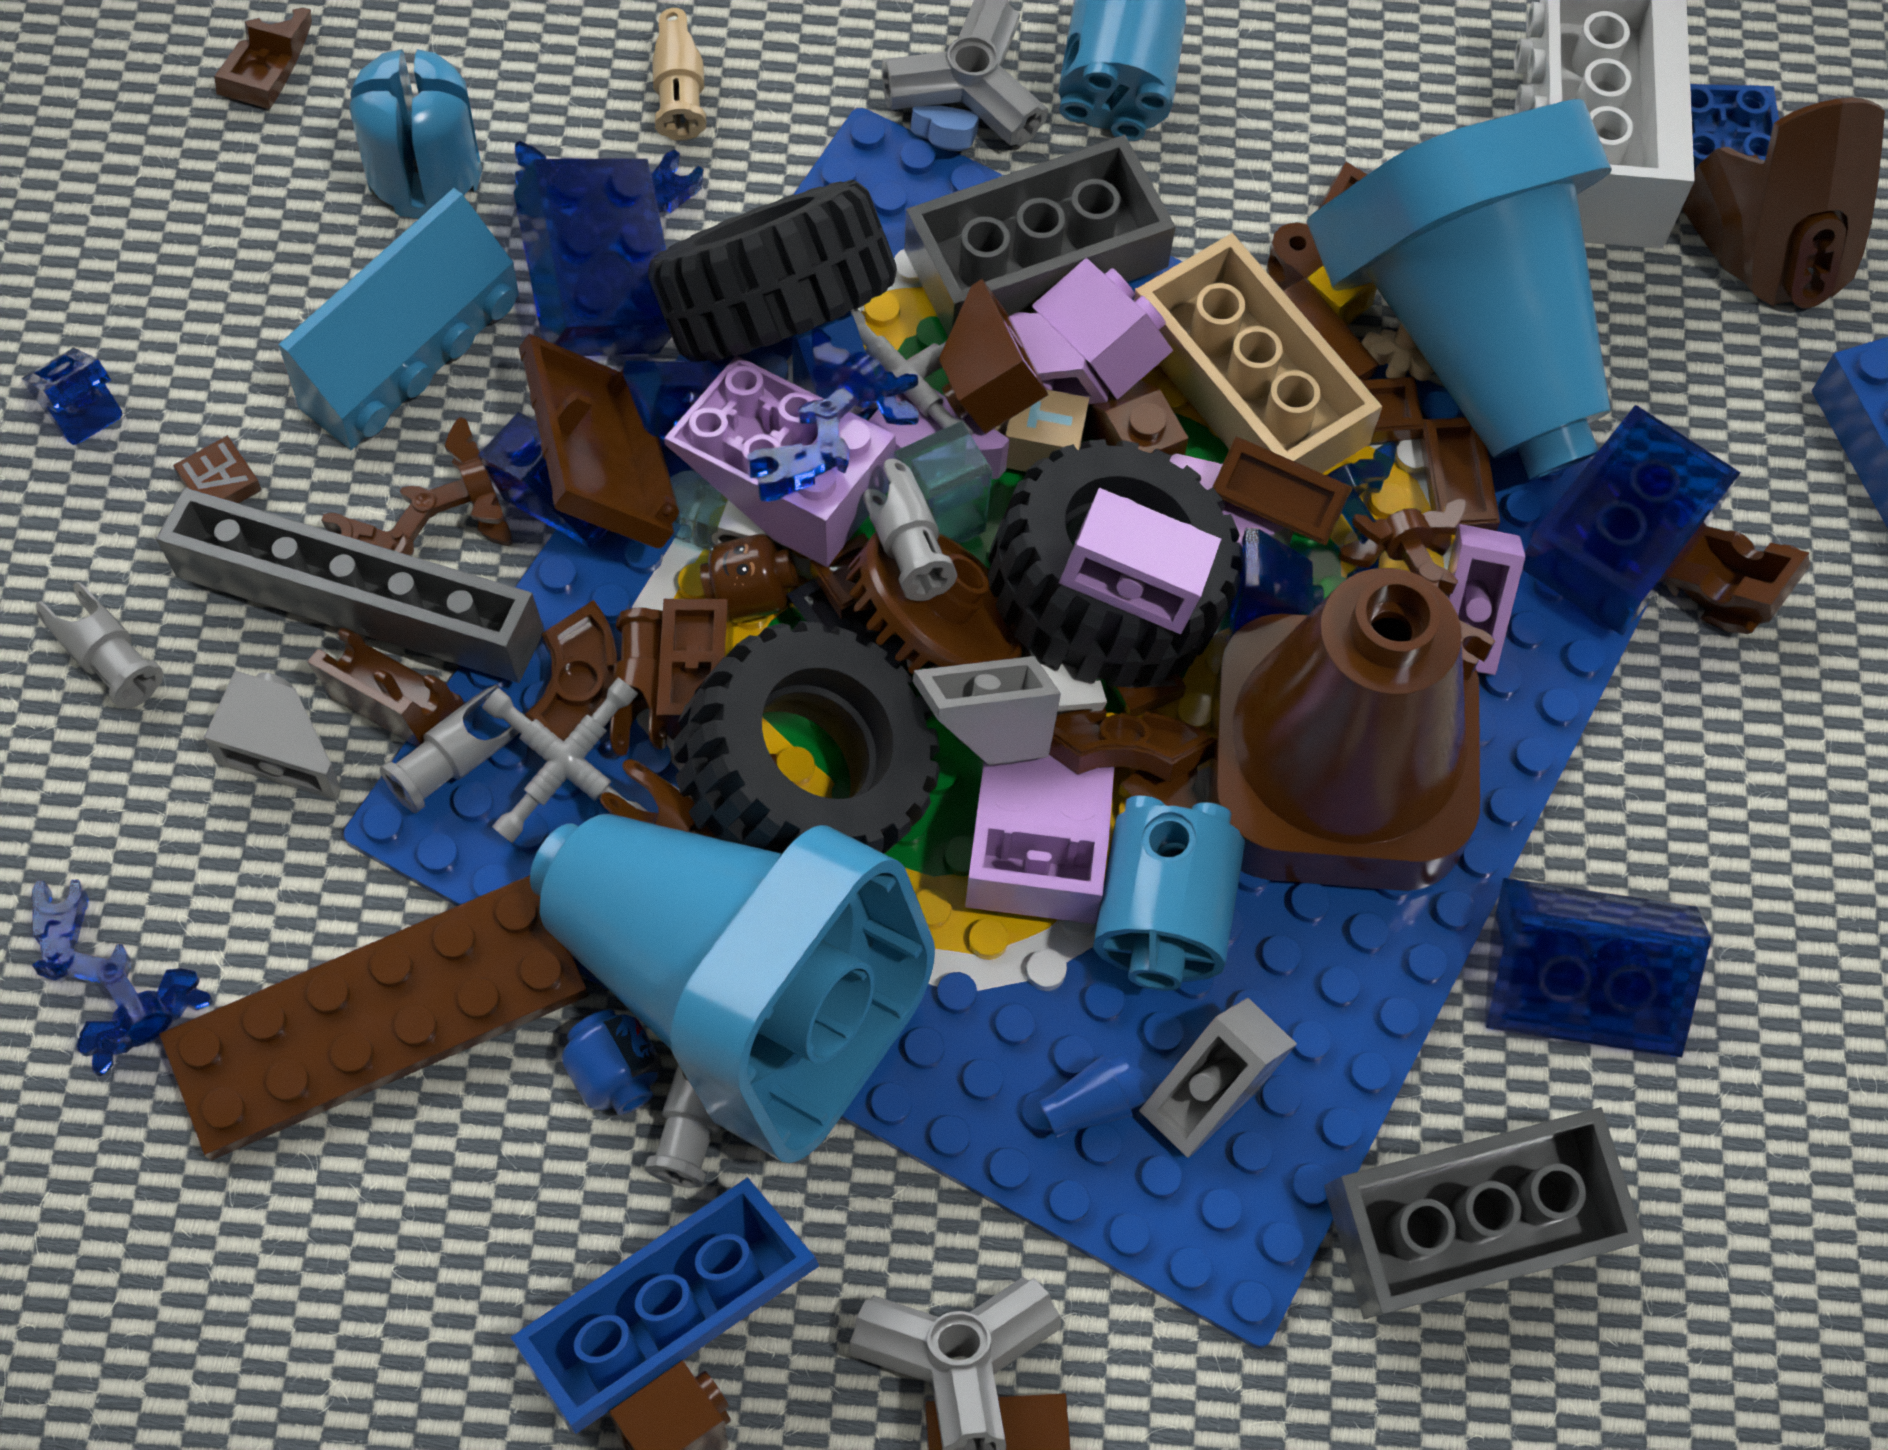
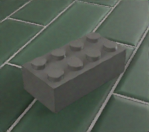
(1037, 227)
(1483, 1212)

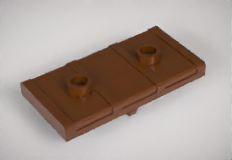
(596, 445)

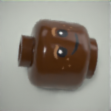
(750, 576)

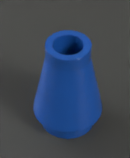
(1093, 1097)

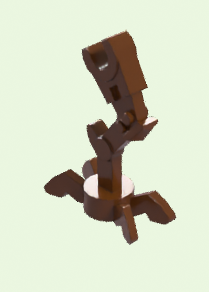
(427, 503)
(1405, 538)

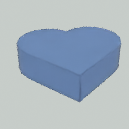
(945, 126)

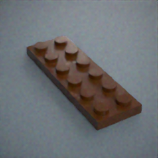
(369, 1018)

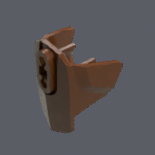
(1798, 206)

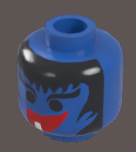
(611, 1062)

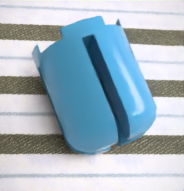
(398, 128)

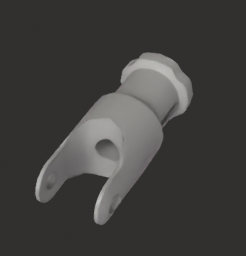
(910, 534)
(105, 649)
(444, 755)
(683, 1137)

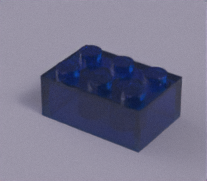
(589, 254)
(1628, 519)

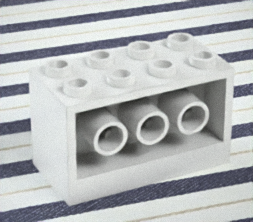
(1636, 84)

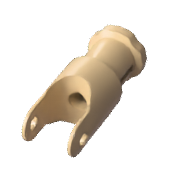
(677, 78)

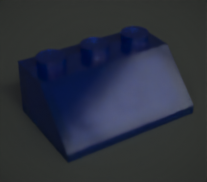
(1594, 967)

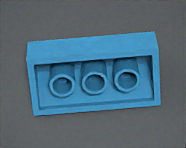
(399, 321)

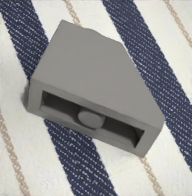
(995, 707)
(269, 735)
(1217, 1075)

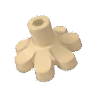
(1399, 353)

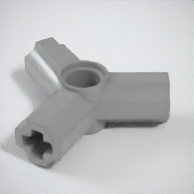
(970, 76)
(987, 1336)

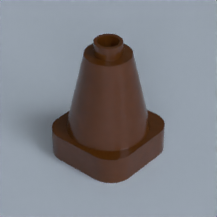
(1350, 738)

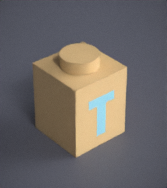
(1044, 428)

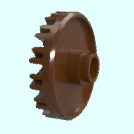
(944, 630)

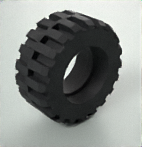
(773, 272)
(1077, 628)
(843, 691)

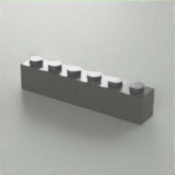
(352, 584)

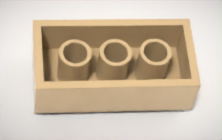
(1257, 360)

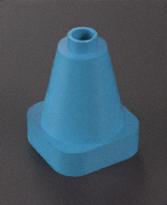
(1489, 273)
(748, 962)

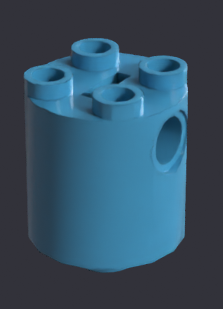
(1122, 63)
(1169, 892)

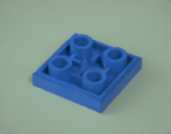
(1732, 118)

